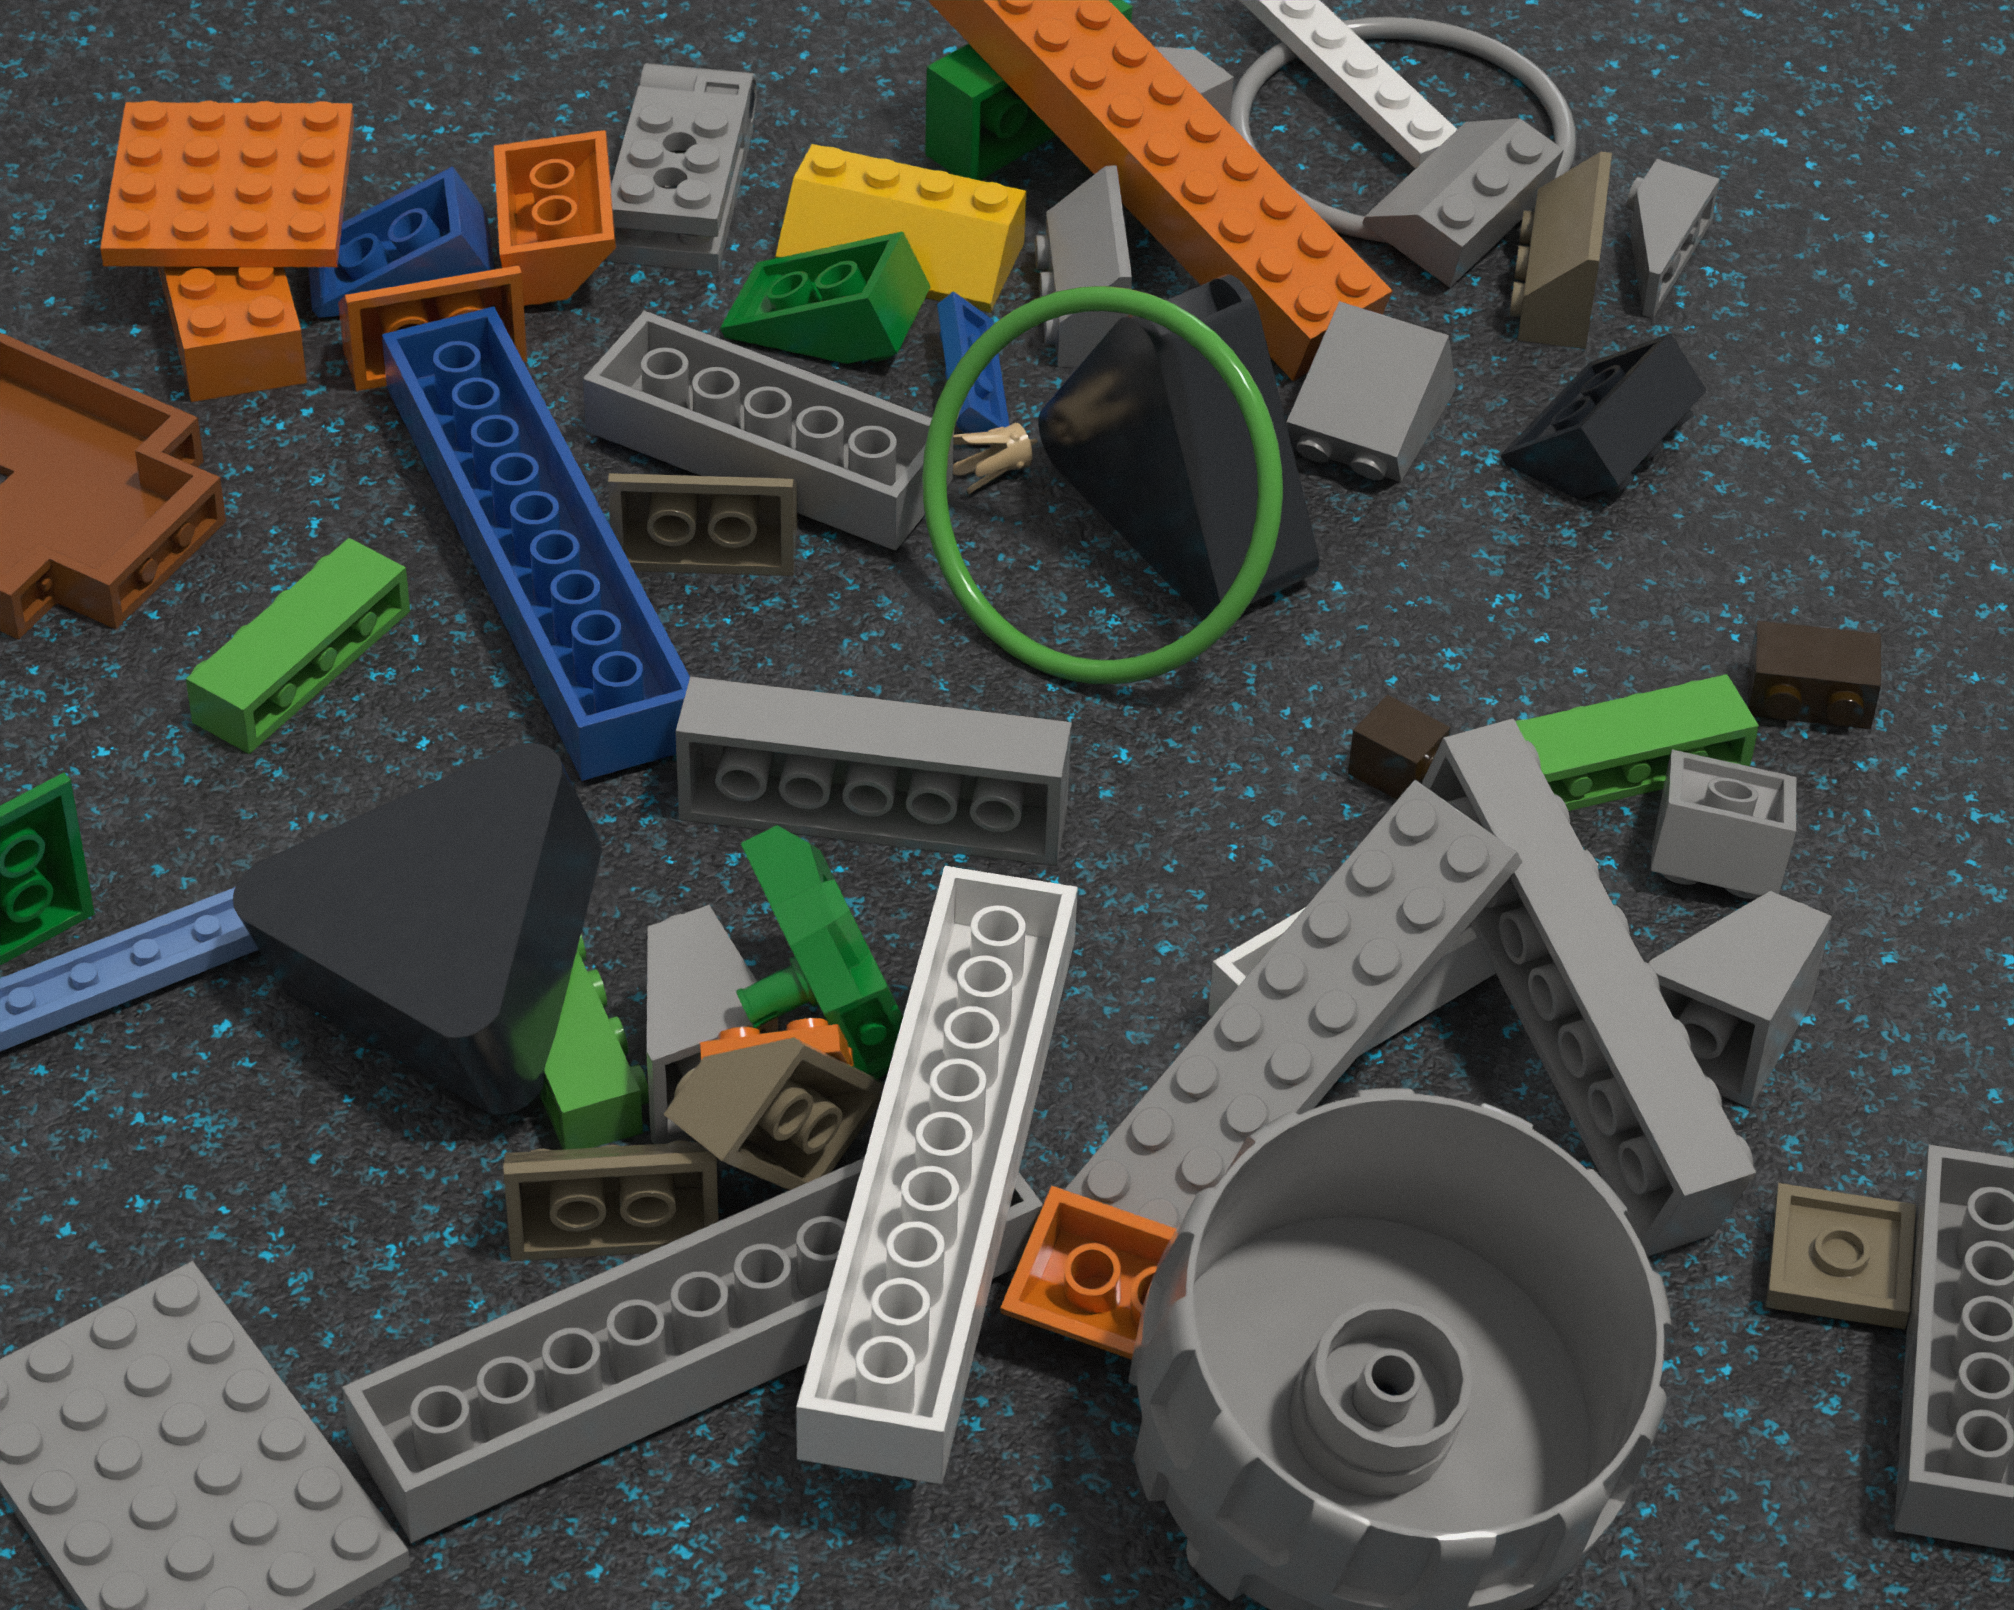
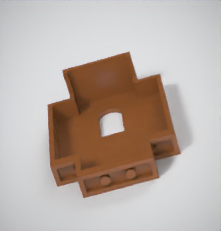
(95, 491)

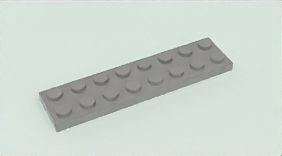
(1305, 1005)

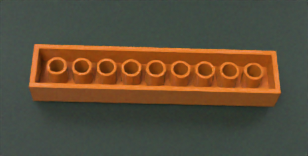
(1175, 162)

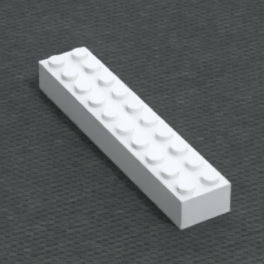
(938, 1179)

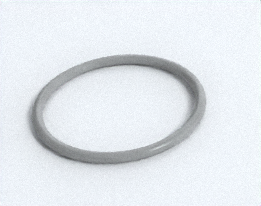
(1419, 30)

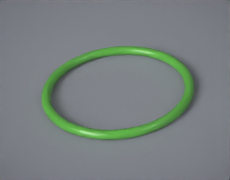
(1266, 459)

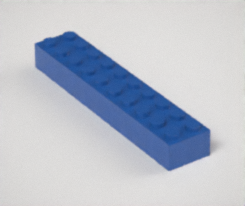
(539, 541)

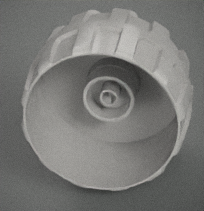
(1420, 1257)

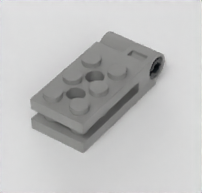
(686, 133)

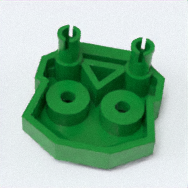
(830, 954)

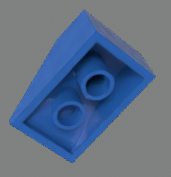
(408, 239)

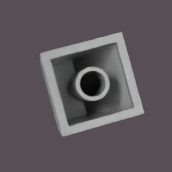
(1372, 393)
(1745, 988)
(689, 1001)

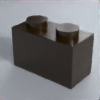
(1814, 674)

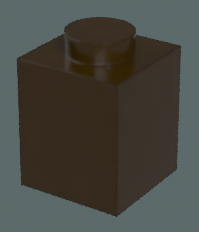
(1394, 746)

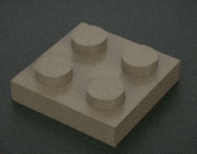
(1841, 1256)

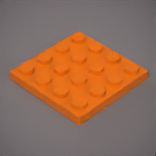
(229, 185)

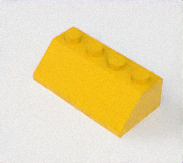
(956, 225)

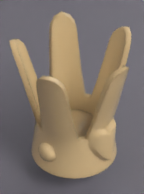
(1008, 451)

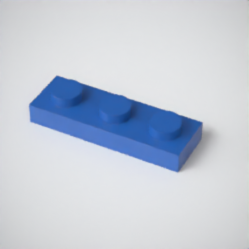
(986, 402)

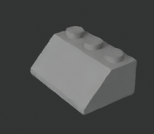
(1466, 195)
(1084, 249)

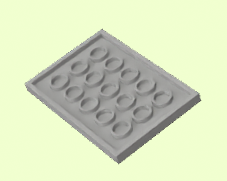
(180, 1466)

